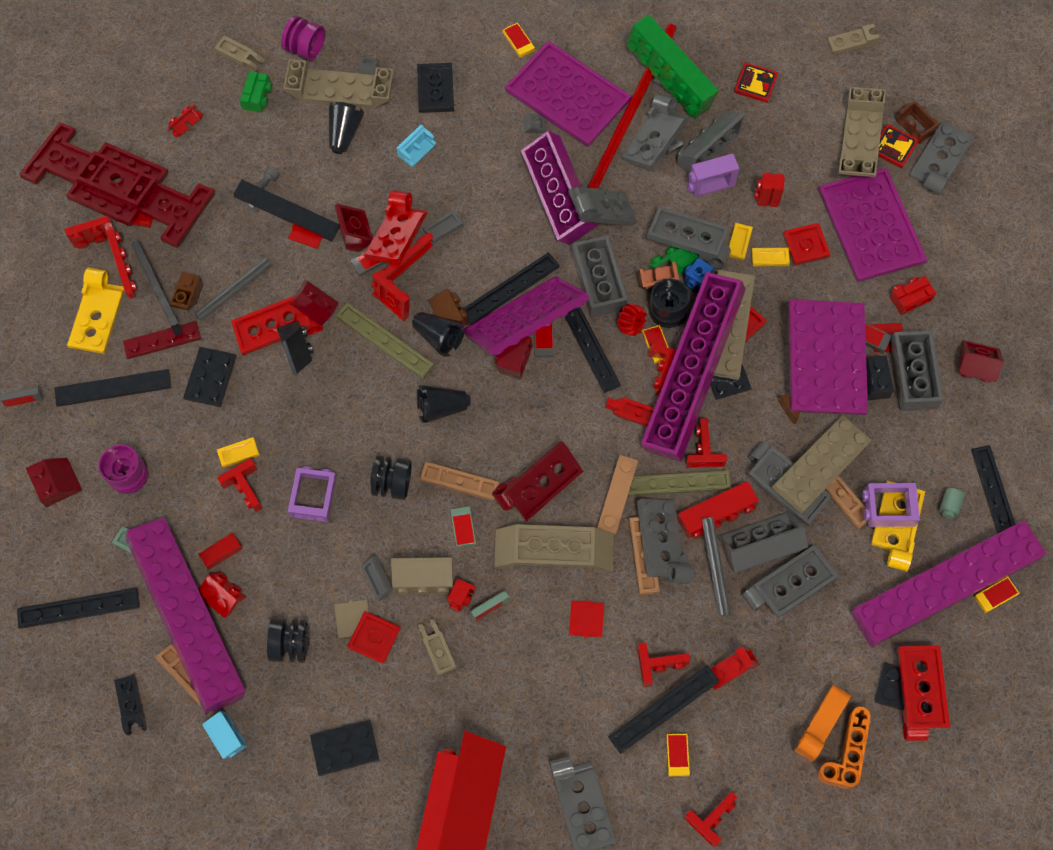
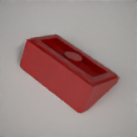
(220, 551)

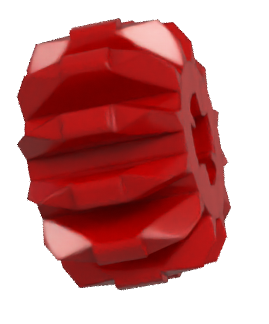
(631, 319)

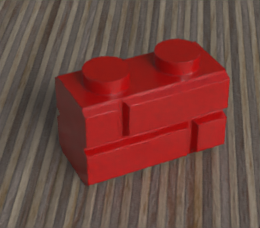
(769, 189)
(912, 295)

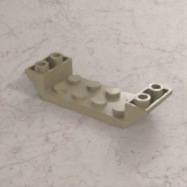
(336, 86)
(862, 132)
(554, 547)

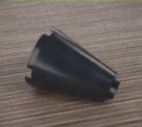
(343, 125)
(439, 332)
(440, 402)

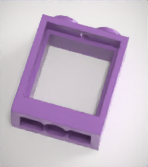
(713, 175)
(911, 502)
(309, 512)

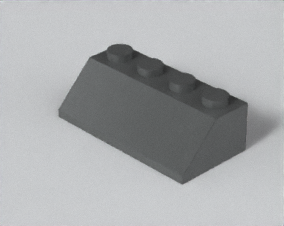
(711, 141)
(763, 541)

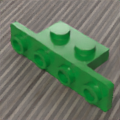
(673, 254)

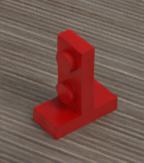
(667, 356)
(704, 458)
(236, 475)
(658, 664)
(735, 666)
(712, 820)

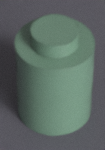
(951, 503)

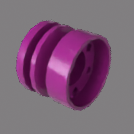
(302, 37)
(116, 462)

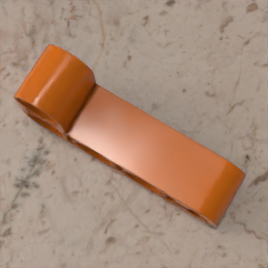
(822, 723)
(850, 746)

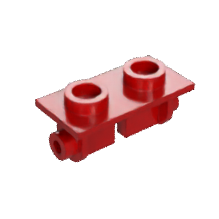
(188, 115)

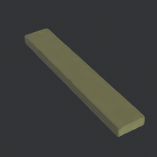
(385, 341)
(680, 483)

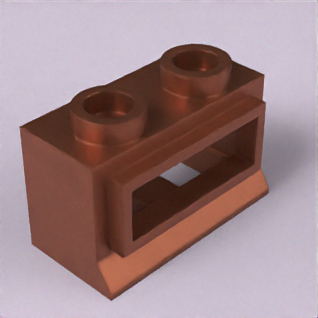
(922, 117)
(649, 278)

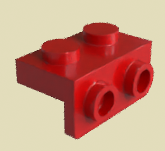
(220, 594)

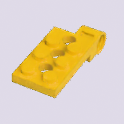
(901, 553)

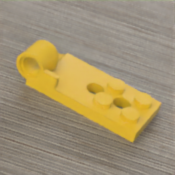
(96, 298)

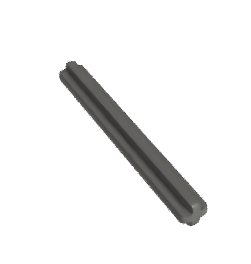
(232, 289)
(716, 566)

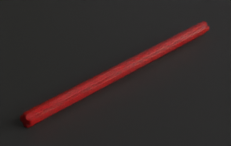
(625, 122)

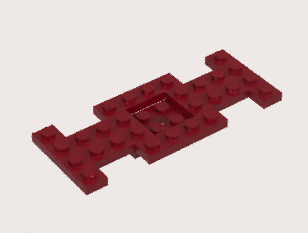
(138, 188)

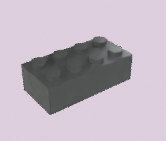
(599, 275)
(916, 370)

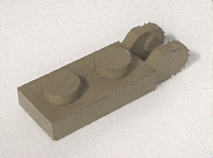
(238, 53)
(438, 650)

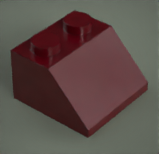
(354, 227)
(314, 303)
(514, 358)
(980, 361)
(53, 480)

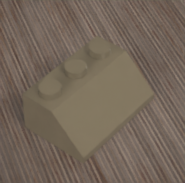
(422, 575)

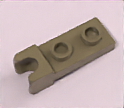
(853, 40)

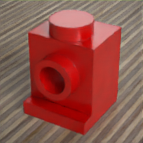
(460, 595)

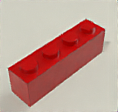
(720, 507)

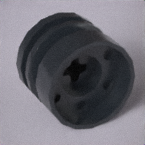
(669, 303)
(391, 477)
(287, 640)

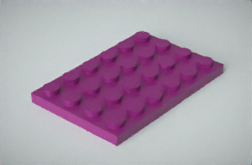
(568, 93)
(872, 225)
(525, 315)
(827, 357)

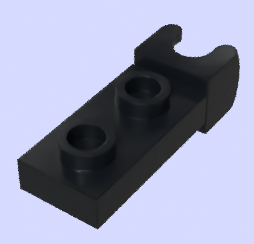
(129, 703)

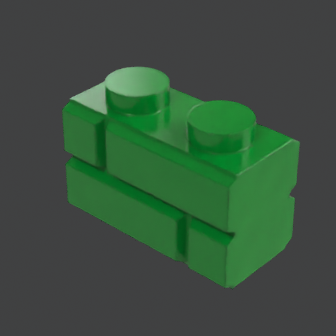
(255, 92)

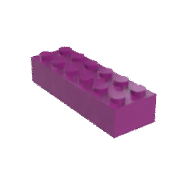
(553, 178)

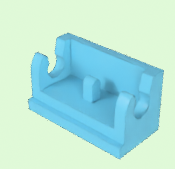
(416, 146)
(224, 735)

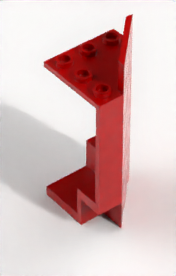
(462, 796)

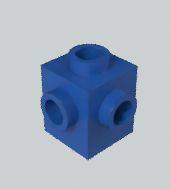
(695, 274)

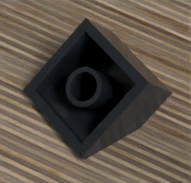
(295, 346)
(878, 378)

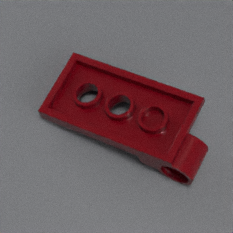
(526, 491)

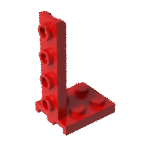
(97, 231)
(384, 287)

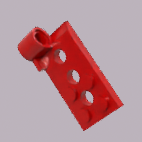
(397, 210)
(260, 319)
(915, 720)

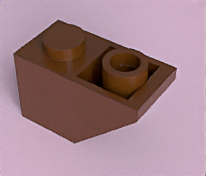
(187, 291)
(447, 306)

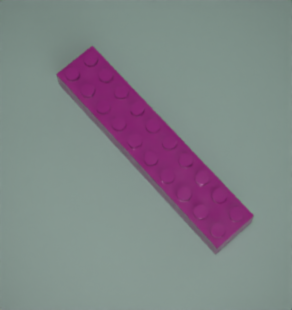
(693, 366)
(947, 584)
(185, 615)

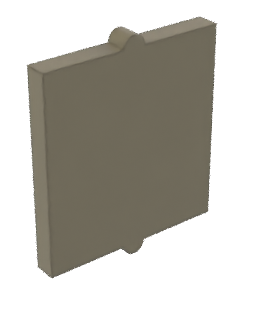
(348, 616)

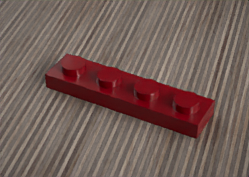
(161, 340)

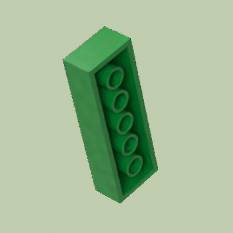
(672, 67)

